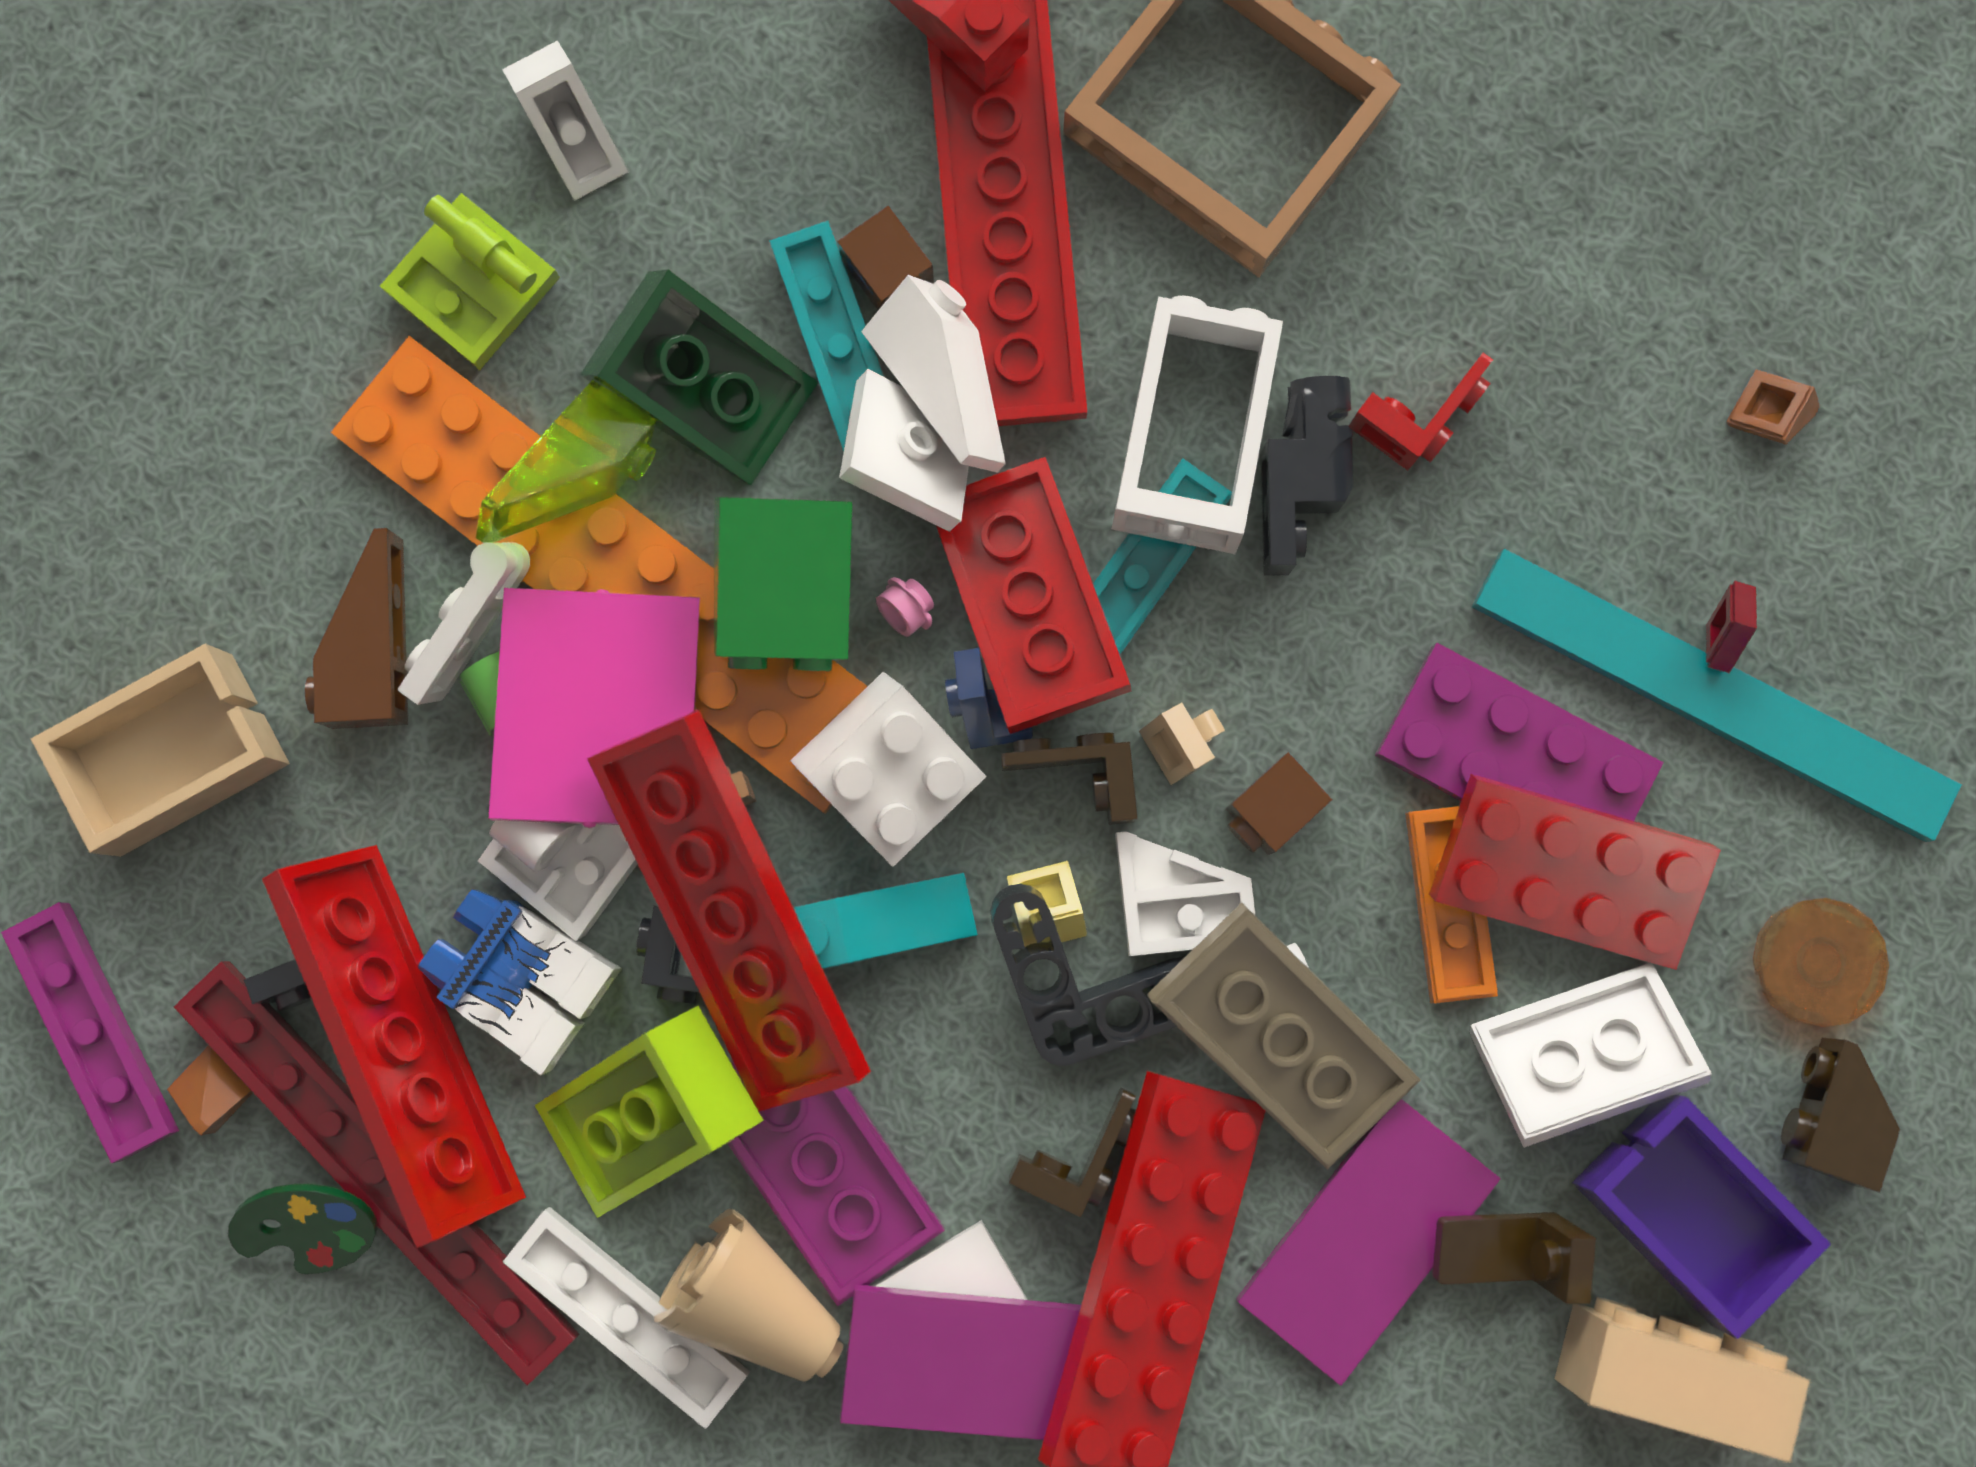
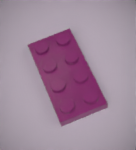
(1480, 724)

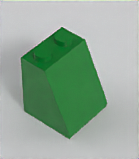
(781, 581)

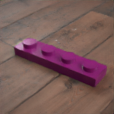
(90, 1032)

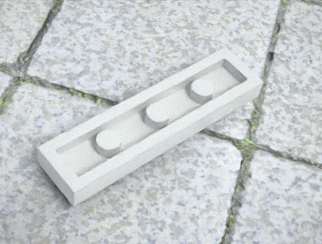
(621, 1316)

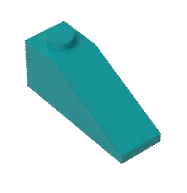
(888, 920)

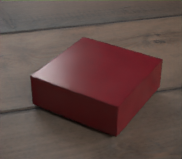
(1731, 626)

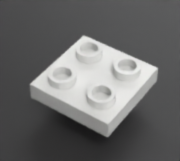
(561, 868)

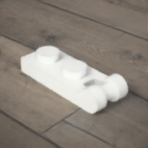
(466, 621)

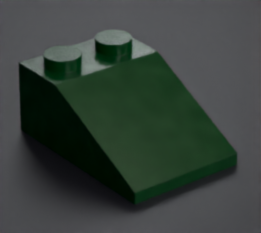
(700, 375)

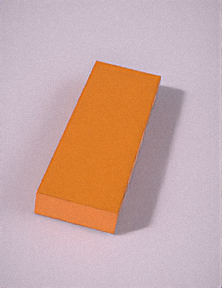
(1452, 938)

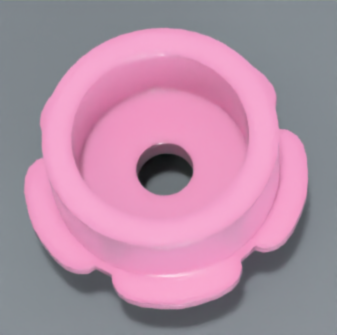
(905, 606)

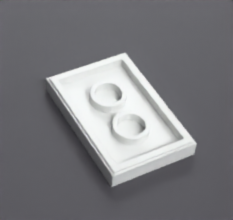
(1589, 1054)

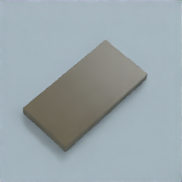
(1283, 1036)

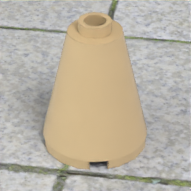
(749, 1304)

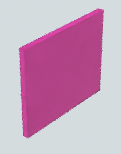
(576, 681)

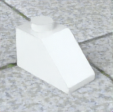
(565, 120)

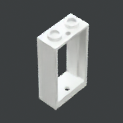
(1180, 517)

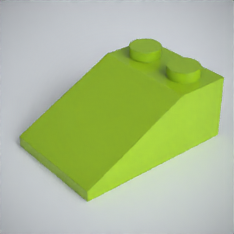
(648, 1111)

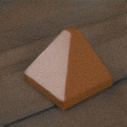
(1774, 407)
(208, 1092)

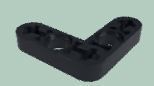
(1063, 999)

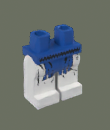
(497, 976)

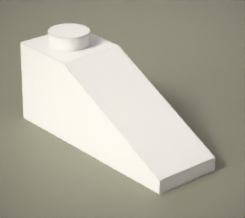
(940, 366)

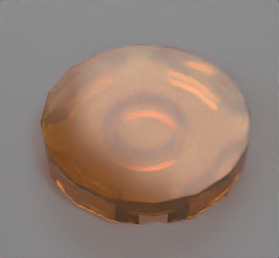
(1821, 962)

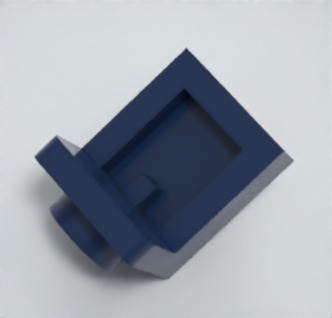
(978, 705)

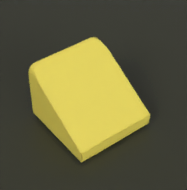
(1060, 893)

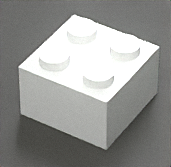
(888, 768)

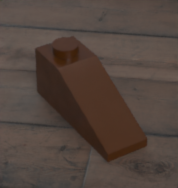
(364, 645)

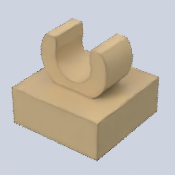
(1180, 741)

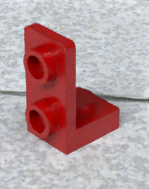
(1392, 427)

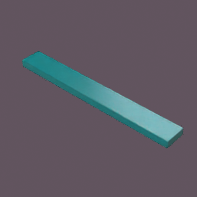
(1721, 702)

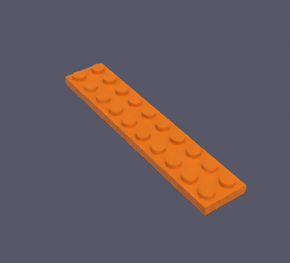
(457, 443)

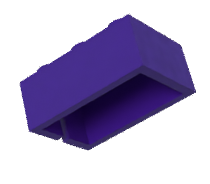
(1702, 1214)

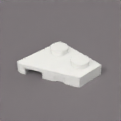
(1172, 896)

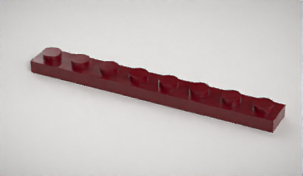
(328, 1124)

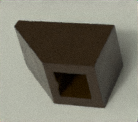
(1841, 1119)

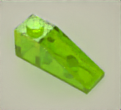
(572, 465)

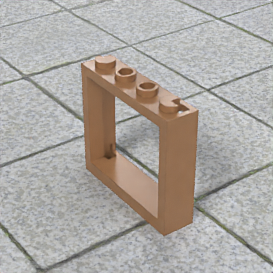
(1182, 191)

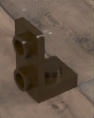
(1111, 789)
(1048, 1176)
(1516, 1249)

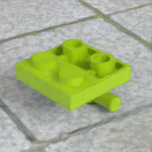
(469, 279)

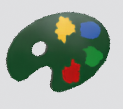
(317, 1223)

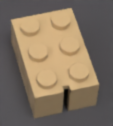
(159, 751)
(1682, 1378)

